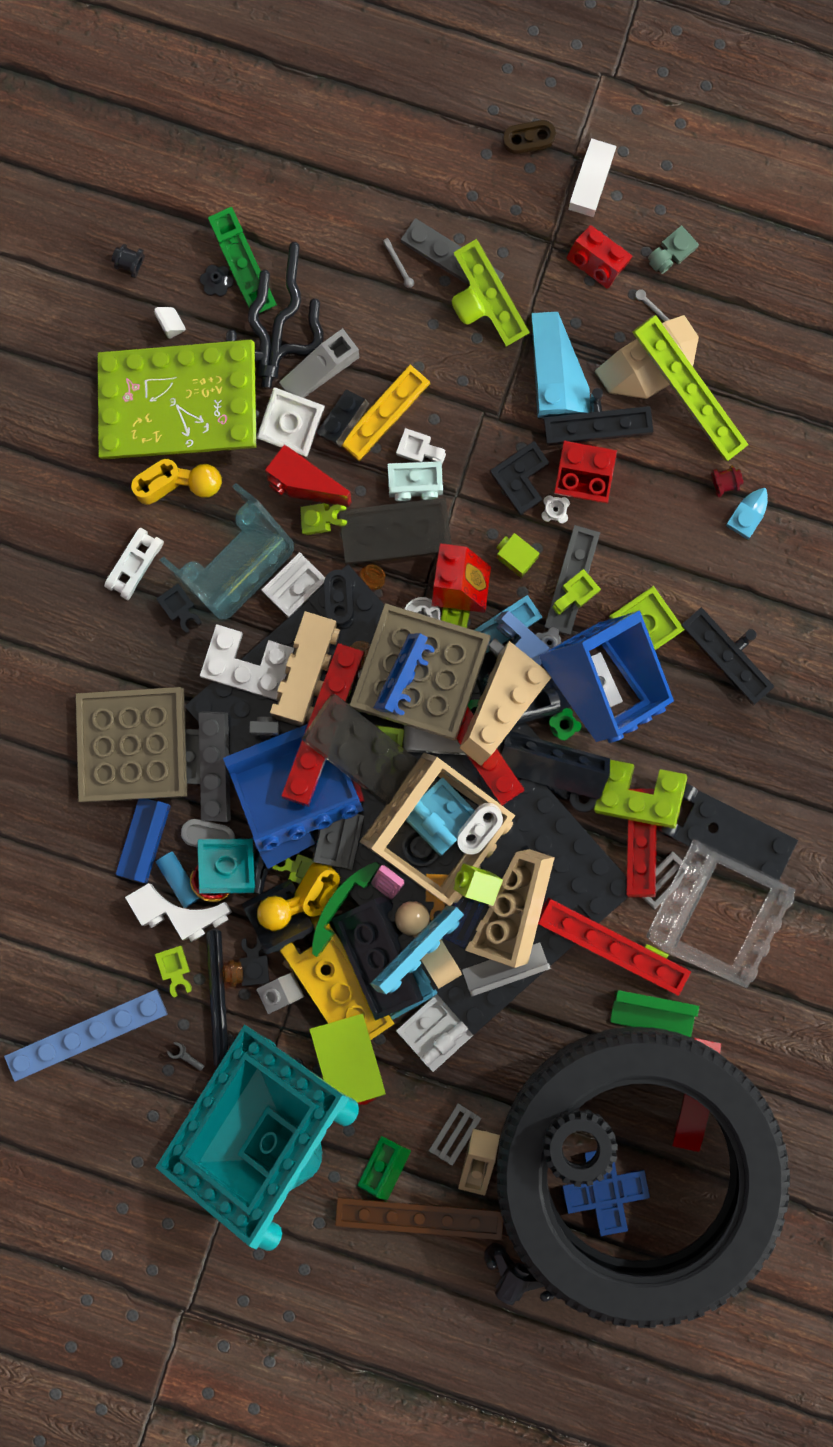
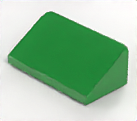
(384, 1168)

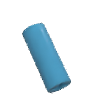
(177, 879)

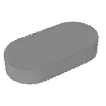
(197, 829)

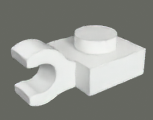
(416, 447)

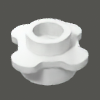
(551, 502)

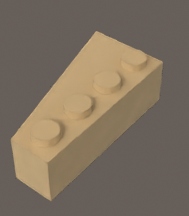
(507, 695)
(512, 921)

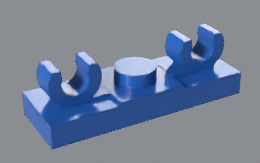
(403, 674)

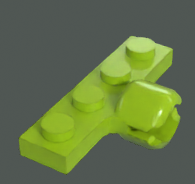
(486, 295)

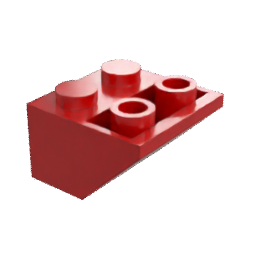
(585, 472)

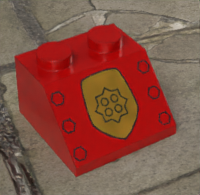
(460, 579)

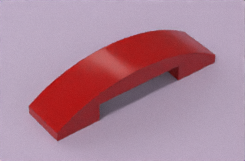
(692, 1117)

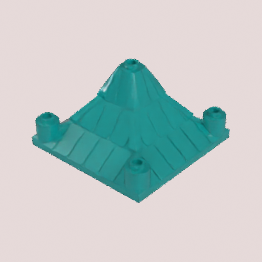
(254, 1137)

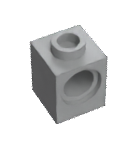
(280, 992)

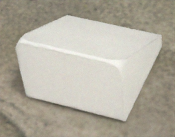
(169, 321)

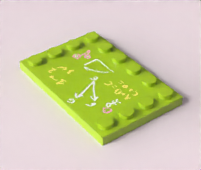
(177, 399)

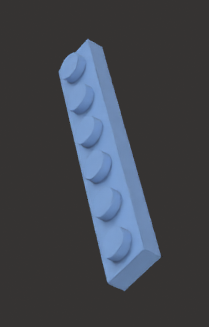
(85, 1035)

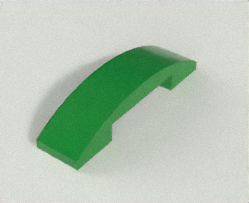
(238, 255)
(322, 933)

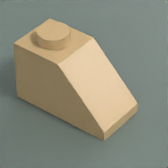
(479, 1162)

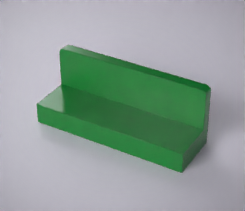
(653, 1012)

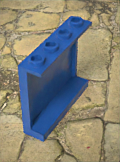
(260, 779)

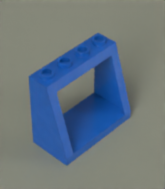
(634, 655)

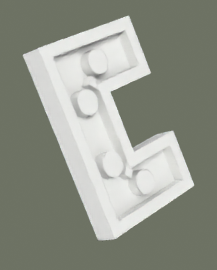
(225, 669)

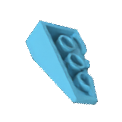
(558, 375)

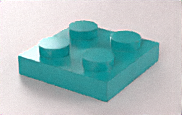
(225, 866)

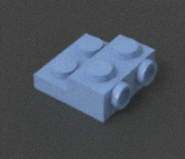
(523, 637)

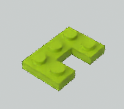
(655, 809)

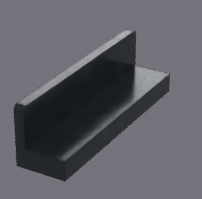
(556, 765)

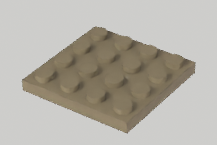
(438, 689)
(131, 744)

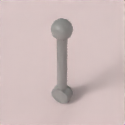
(408, 282)
(641, 296)

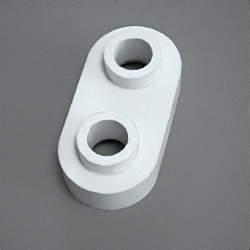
(481, 828)

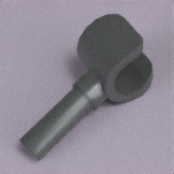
(186, 1057)

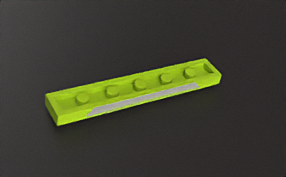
(690, 388)

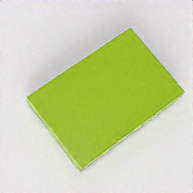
(348, 1058)

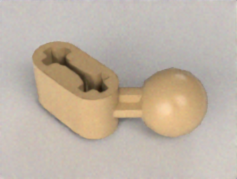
(411, 920)

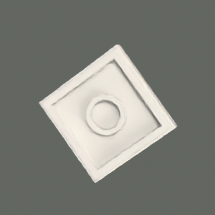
(290, 421)

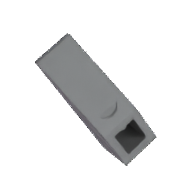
(321, 365)

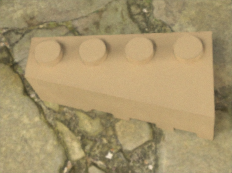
(305, 669)

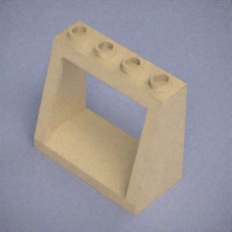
(403, 803)

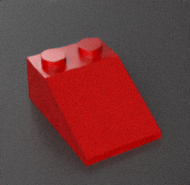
(302, 480)

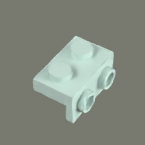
(415, 480)

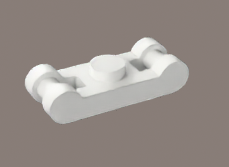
(133, 563)

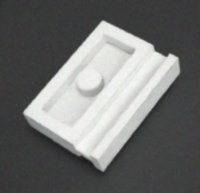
(294, 585)

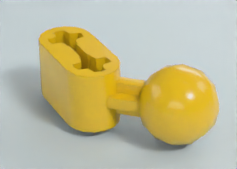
(202, 480)
(311, 897)

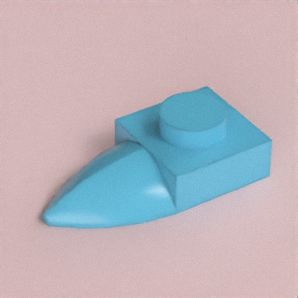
(749, 513)

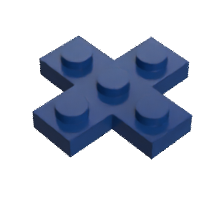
(607, 1197)

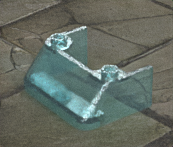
(242, 564)

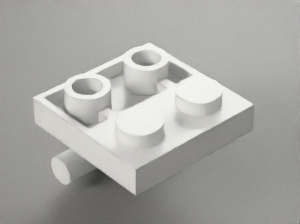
(434, 1032)

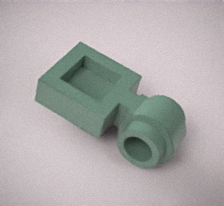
(676, 246)

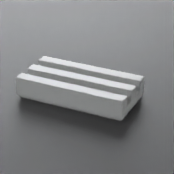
(672, 856)
(442, 1154)

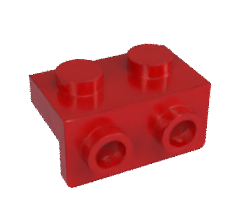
(598, 256)

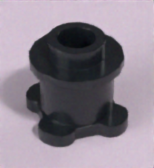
(128, 259)

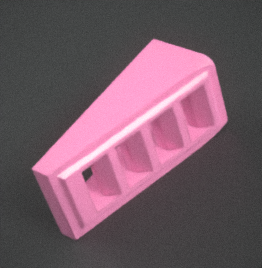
(387, 882)

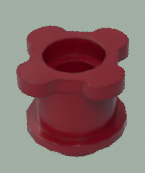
(726, 480)

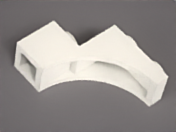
(151, 906)

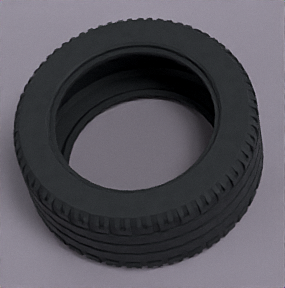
(663, 1287)

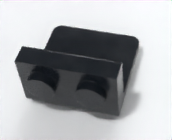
(297, 928)

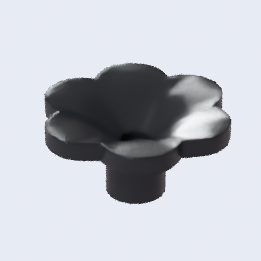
(216, 286)

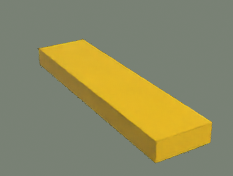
(385, 412)

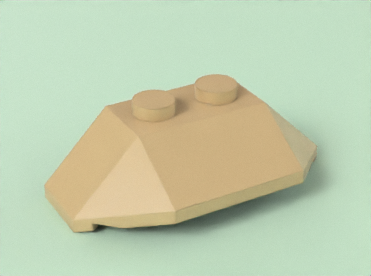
(632, 370)

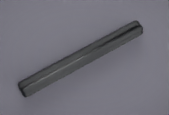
(217, 995)

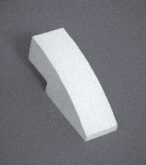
(592, 177)

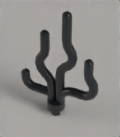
(270, 355)

